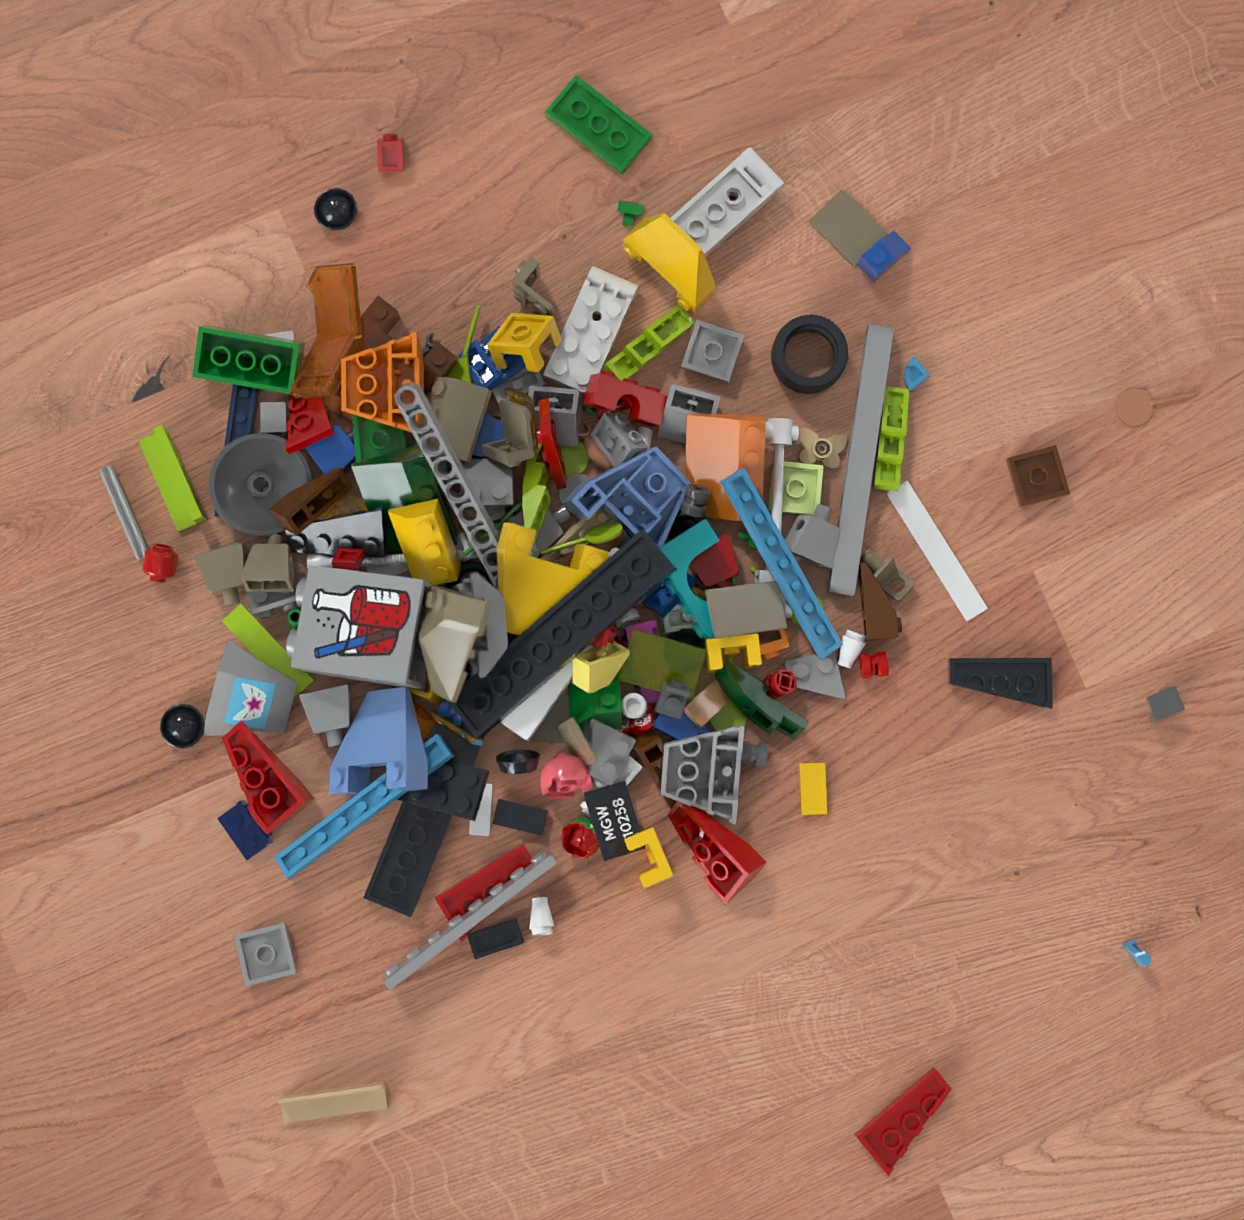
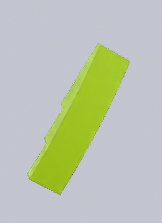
(650, 343)
(891, 439)
(535, 493)
(264, 646)

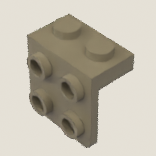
(526, 275)
(517, 440)

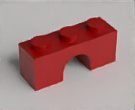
(645, 403)

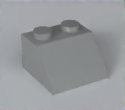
(492, 483)

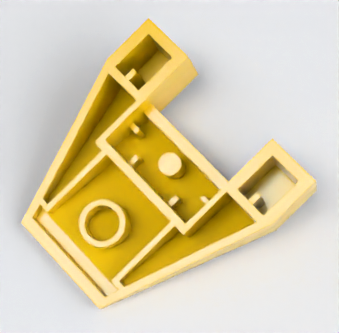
(673, 257)
(533, 584)

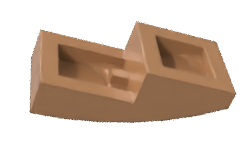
(706, 704)

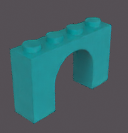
(681, 552)

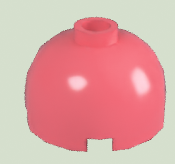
(563, 776)

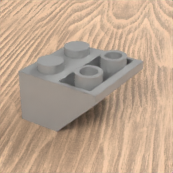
(679, 404)
(565, 410)

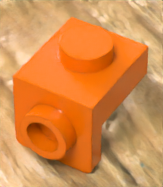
(771, 649)

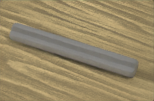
(124, 511)

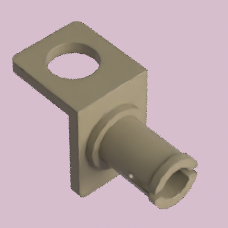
(886, 573)

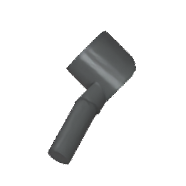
(428, 346)

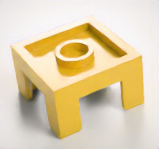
(523, 336)
(733, 645)
(654, 854)

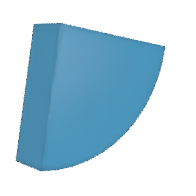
(914, 374)
(1139, 956)

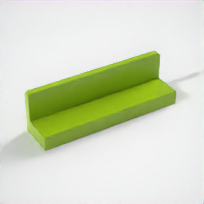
(172, 479)

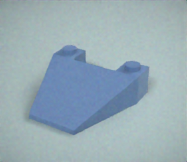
(635, 493)
(381, 735)

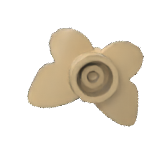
(821, 448)

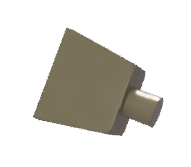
(269, 567)
(223, 570)

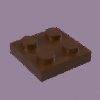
(1038, 476)

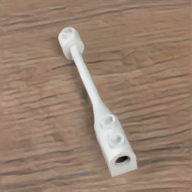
(780, 434)

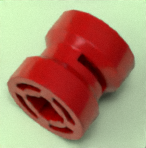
(873, 665)
(780, 683)

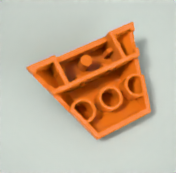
(376, 374)

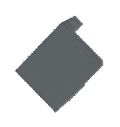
(1165, 703)

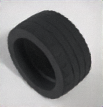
(826, 329)

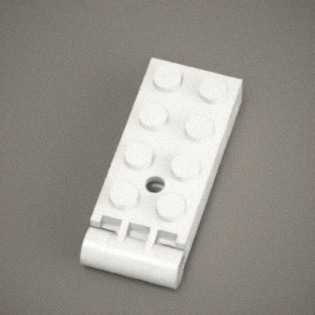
(712, 216)
(586, 341)

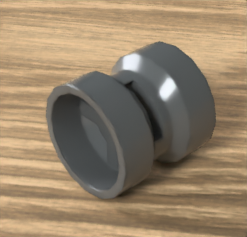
(695, 500)
(754, 754)

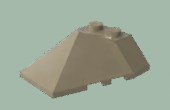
(448, 638)

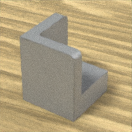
(273, 418)

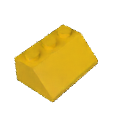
(426, 542)

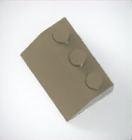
(460, 411)

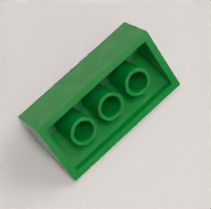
(247, 358)

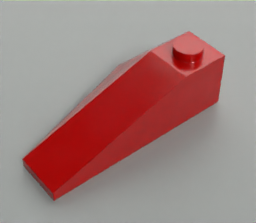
(267, 782)
(723, 855)

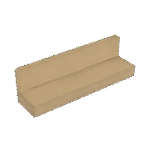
(334, 1102)

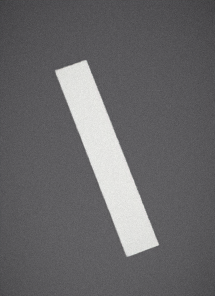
(937, 551)

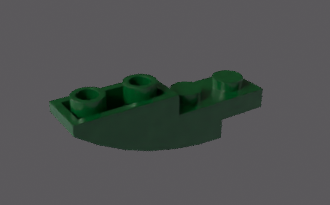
(751, 699)

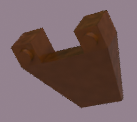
(377, 323)

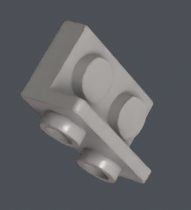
(617, 438)
(265, 603)

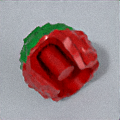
(579, 838)

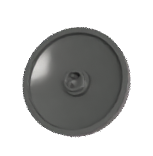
(252, 478)

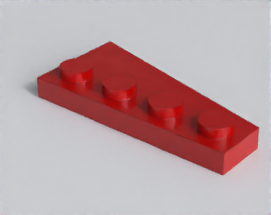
(477, 885)
(903, 1119)

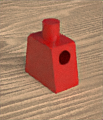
(716, 564)

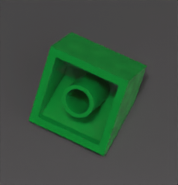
(600, 705)

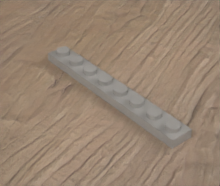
(460, 925)

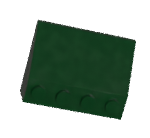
(400, 481)

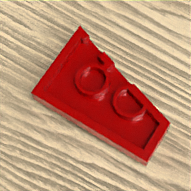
(307, 422)
(551, 451)

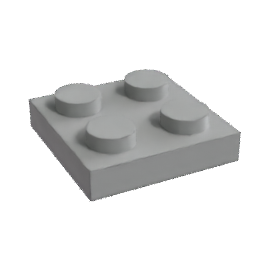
(712, 351)
(265, 954)

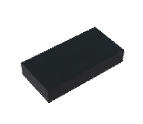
(520, 817)
(495, 938)

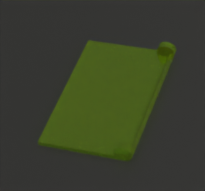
(660, 660)

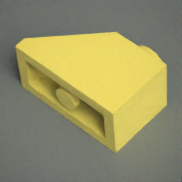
(598, 666)

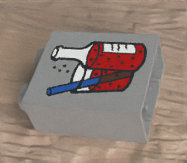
(360, 627)

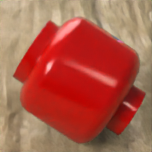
(160, 562)

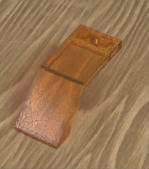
(337, 329)

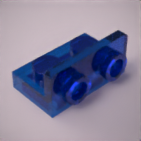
(245, 830)

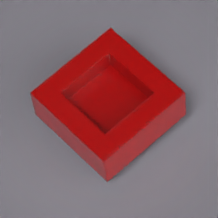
(348, 559)

